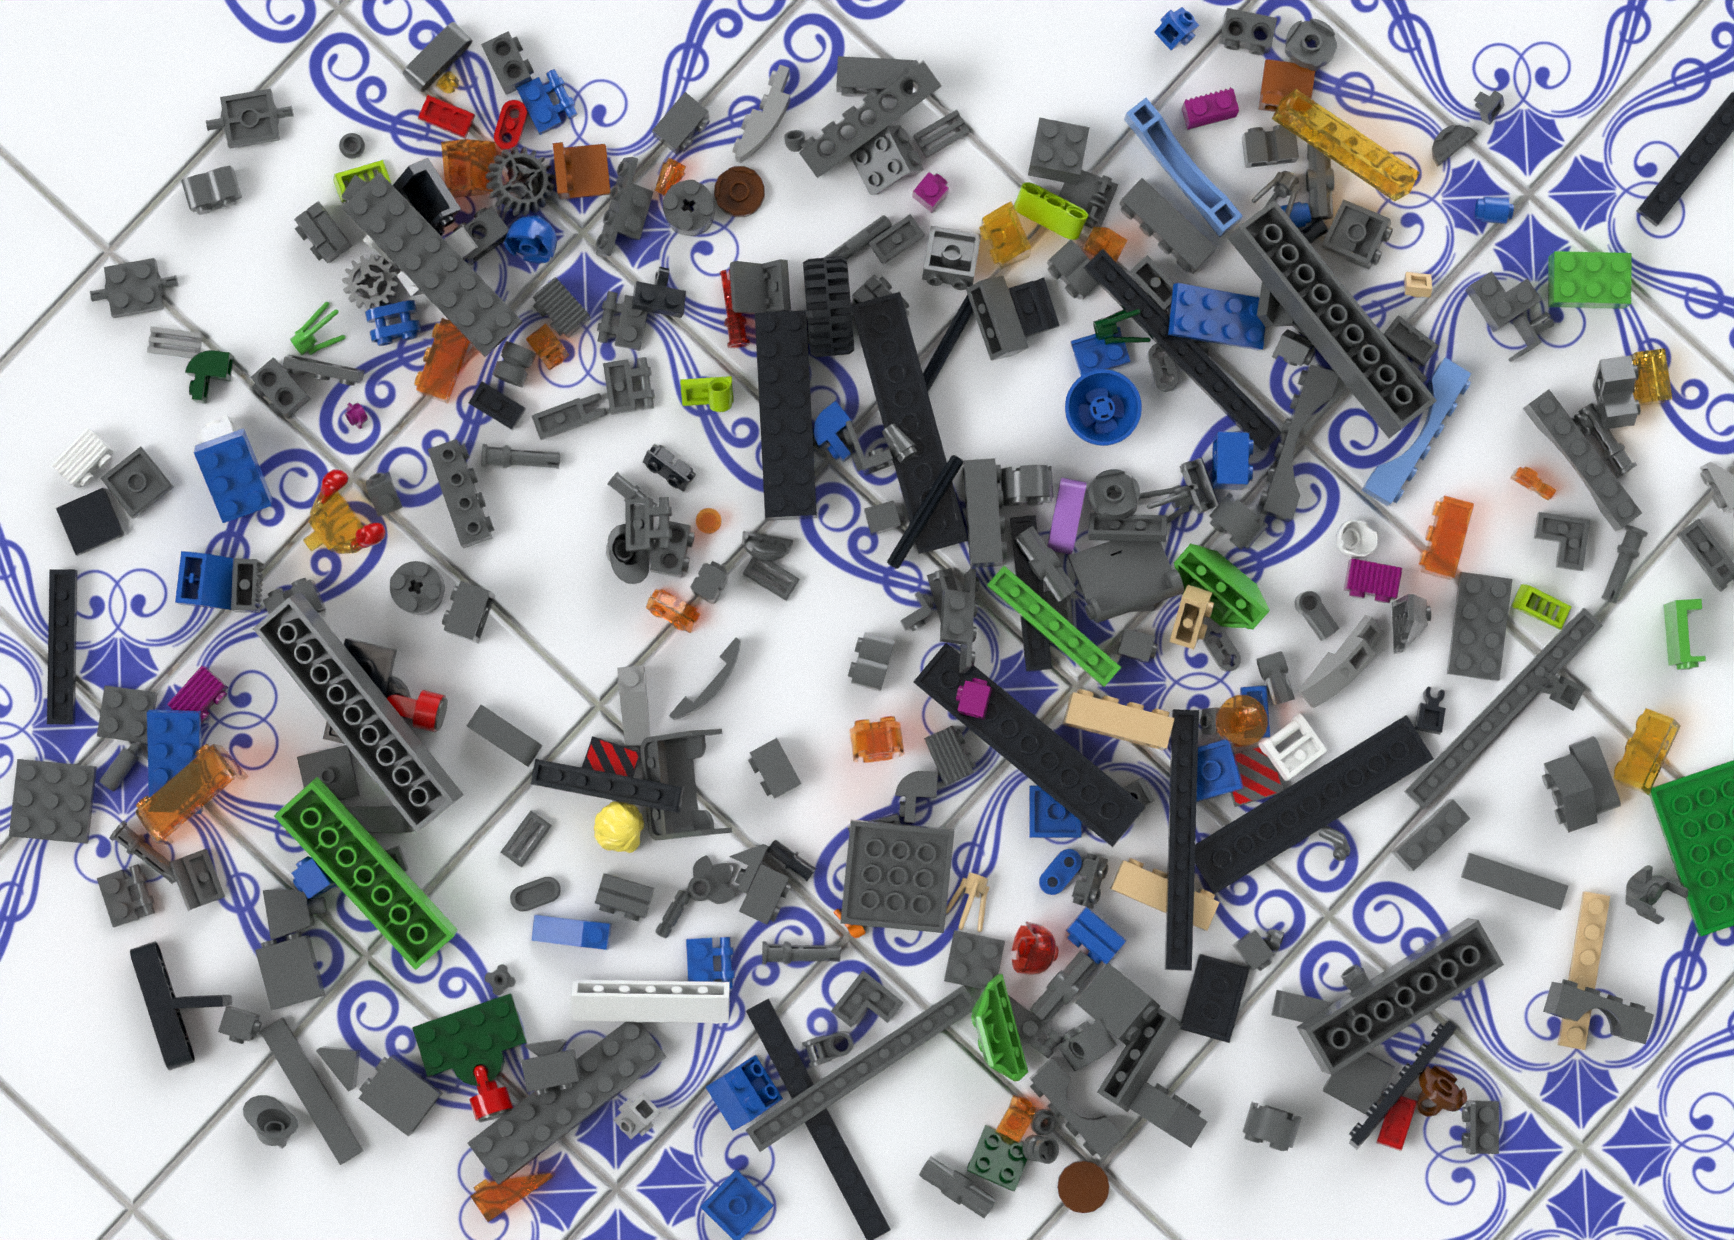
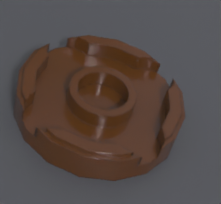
(739, 191)
(1083, 1186)

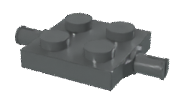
(249, 118)
(133, 288)

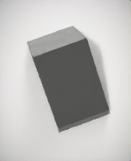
(342, 1063)

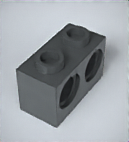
(1248, 24)
(504, 64)
(283, 385)
(676, 549)

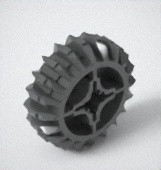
(512, 162)

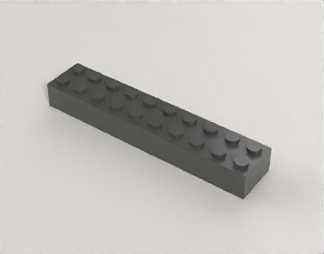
(1331, 319)
(358, 711)

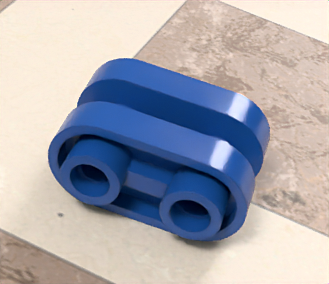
(384, 334)

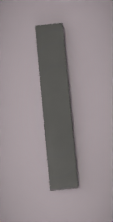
(311, 1091)

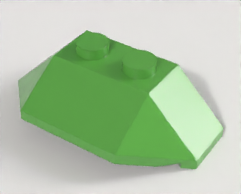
(1234, 595)
(998, 1031)

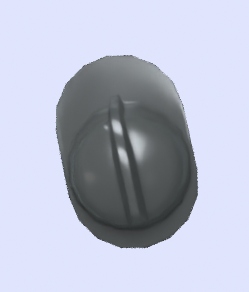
(627, 566)
(270, 1120)

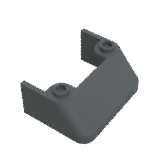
(670, 761)

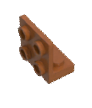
(1281, 79)
(581, 171)

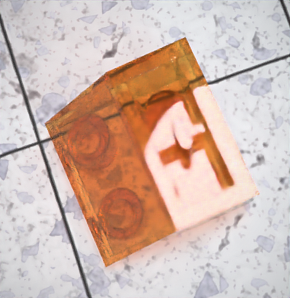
(467, 165)

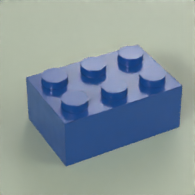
(233, 475)

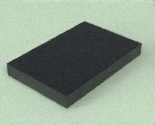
(1214, 998)

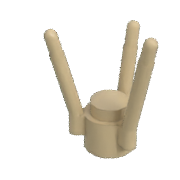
(974, 887)

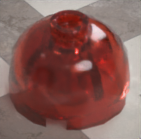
(1034, 948)

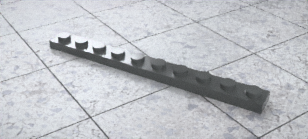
(1502, 708)
(861, 1068)

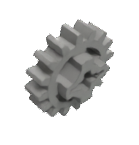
(381, 279)

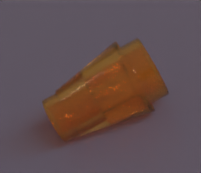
(670, 174)

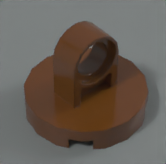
(1441, 1089)

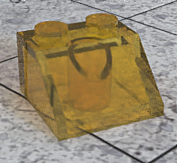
(1005, 236)

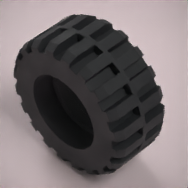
(828, 306)

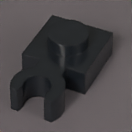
(1429, 715)

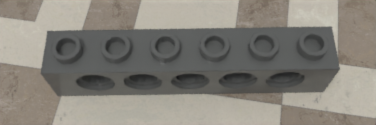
(821, 162)

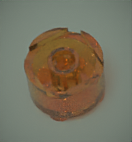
(876, 740)

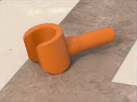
(855, 930)

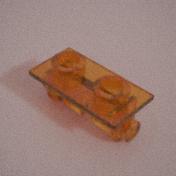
(681, 617)

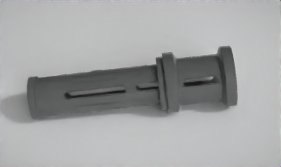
(1613, 450)
(507, 456)
(1627, 552)
(136, 845)
(787, 953)

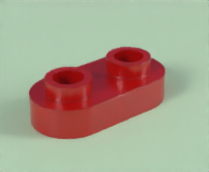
(510, 126)

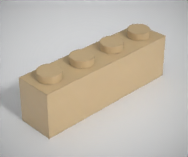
(1151, 890)

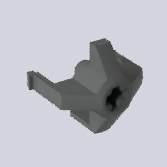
(1645, 890)

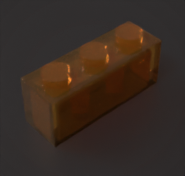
(442, 362)
(1446, 537)

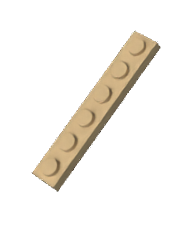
(1585, 962)

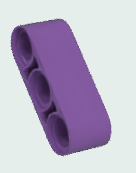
(1066, 515)

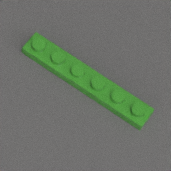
(1053, 626)

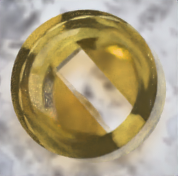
(447, 82)

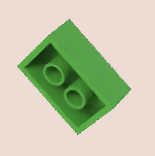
(1589, 279)

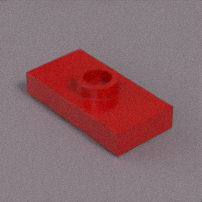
(446, 116)
(1396, 1124)

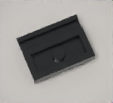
(1034, 307)

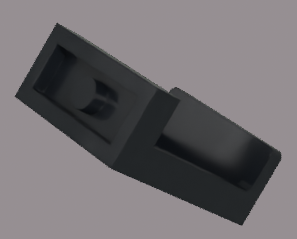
(428, 194)

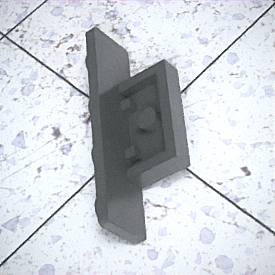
(626, 210)
(958, 617)

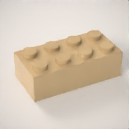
(1117, 720)

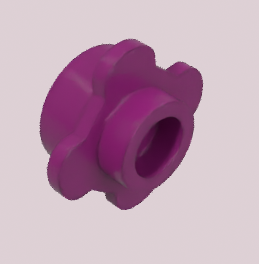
(356, 415)

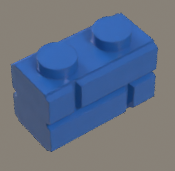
(1095, 936)

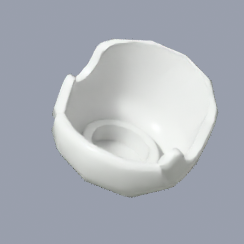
(1356, 539)

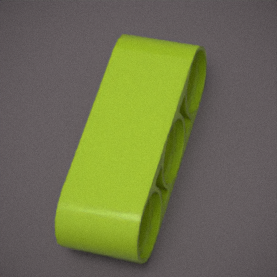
(1050, 211)

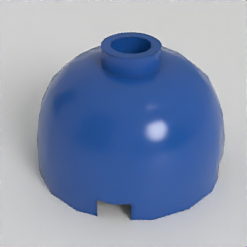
(532, 238)

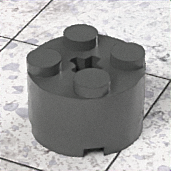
(694, 194)
(1027, 485)
(1237, 521)
(403, 583)
(1272, 1126)

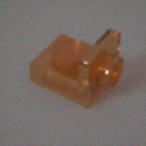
(547, 347)
(1016, 1118)

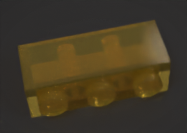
(1646, 751)

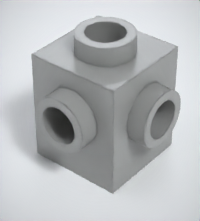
(636, 1116)

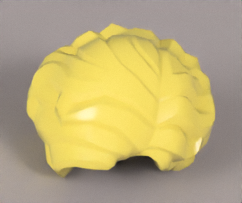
(618, 827)

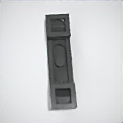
(730, 657)

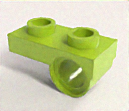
(711, 391)

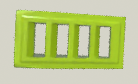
(347, 175)
(1526, 599)

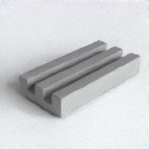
(153, 340)

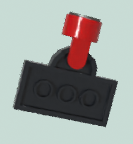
(378, 662)

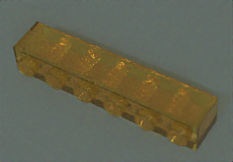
(1345, 145)

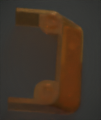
(187, 792)

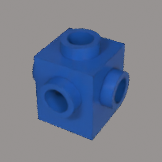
(1177, 28)

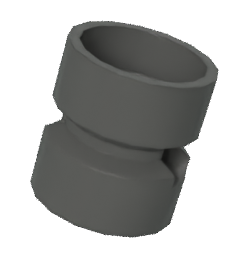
(513, 366)

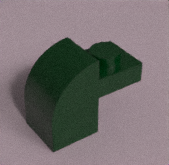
(208, 366)

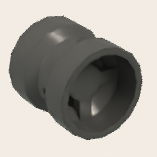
(1040, 1149)

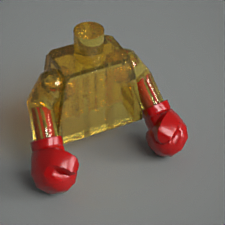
(336, 522)

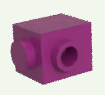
(931, 191)
(974, 698)

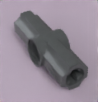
(1319, 184)
(1045, 564)
(1063, 987)
(957, 1187)

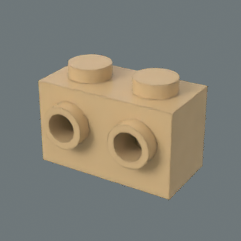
(1190, 618)

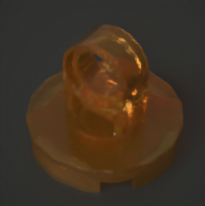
(1242, 720)

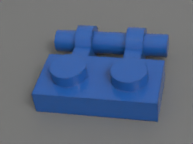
(539, 104)
(701, 961)

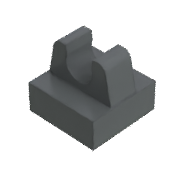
(1489, 105)

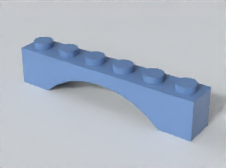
(1162, 144)
(1389, 477)

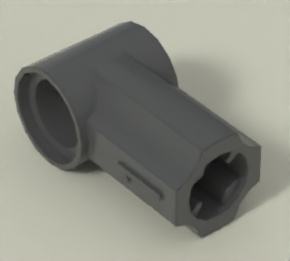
(1318, 616)
(1274, 672)

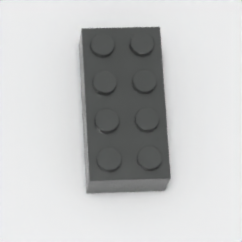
(982, 513)

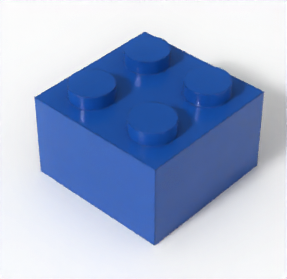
(1231, 460)

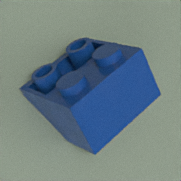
(204, 580)
(744, 1093)

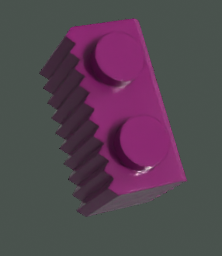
(1210, 108)
(1373, 580)
(200, 693)

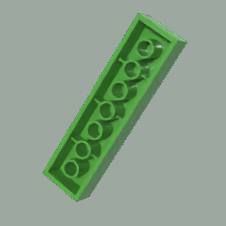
(366, 873)

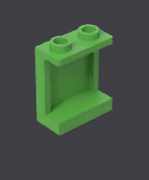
(1678, 634)

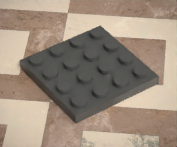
(897, 876)

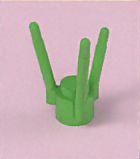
(304, 338)

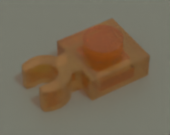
(1528, 478)

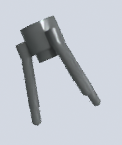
(1284, 185)
(1178, 496)

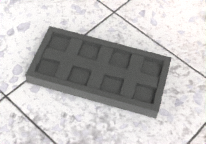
(1479, 626)

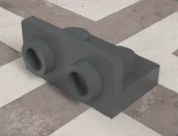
(1481, 1127)

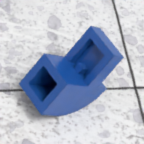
(828, 426)

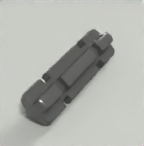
(672, 914)

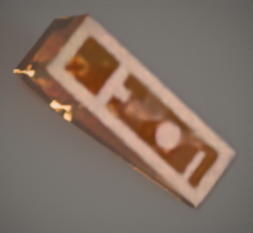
(495, 1199)

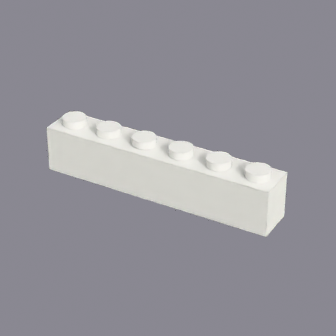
(650, 1001)

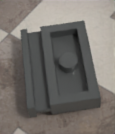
(197, 879)

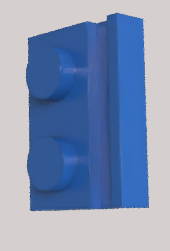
(1095, 355)

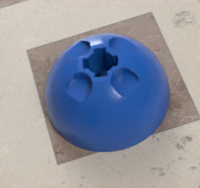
(1109, 395)

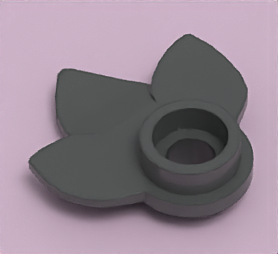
(715, 880)

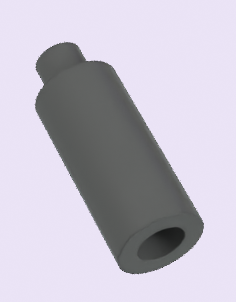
(120, 767)

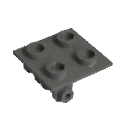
(1092, 195)

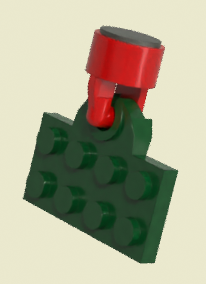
(474, 1047)

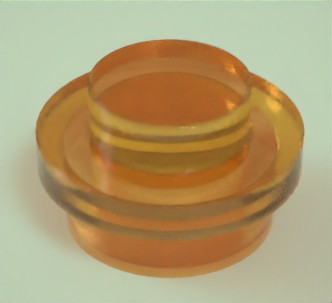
(708, 520)

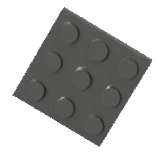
(52, 801)

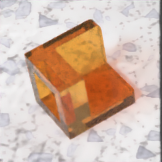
(1105, 239)

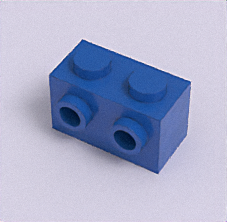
(311, 878)

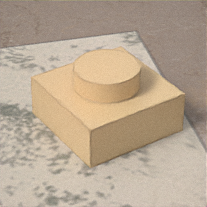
(1418, 284)

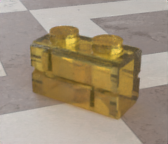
(1653, 380)

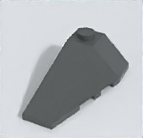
(1408, 620)

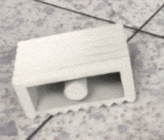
(83, 459)

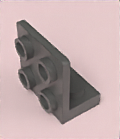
(877, 459)

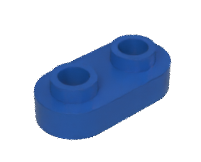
(1060, 872)

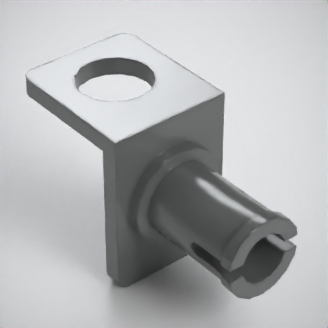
(1530, 330)

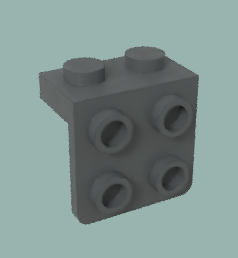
(886, 159)
(760, 287)

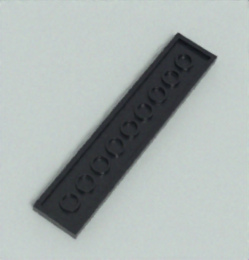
(906, 403)
(1035, 750)
(1310, 804)

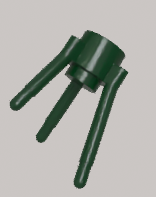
(1106, 328)

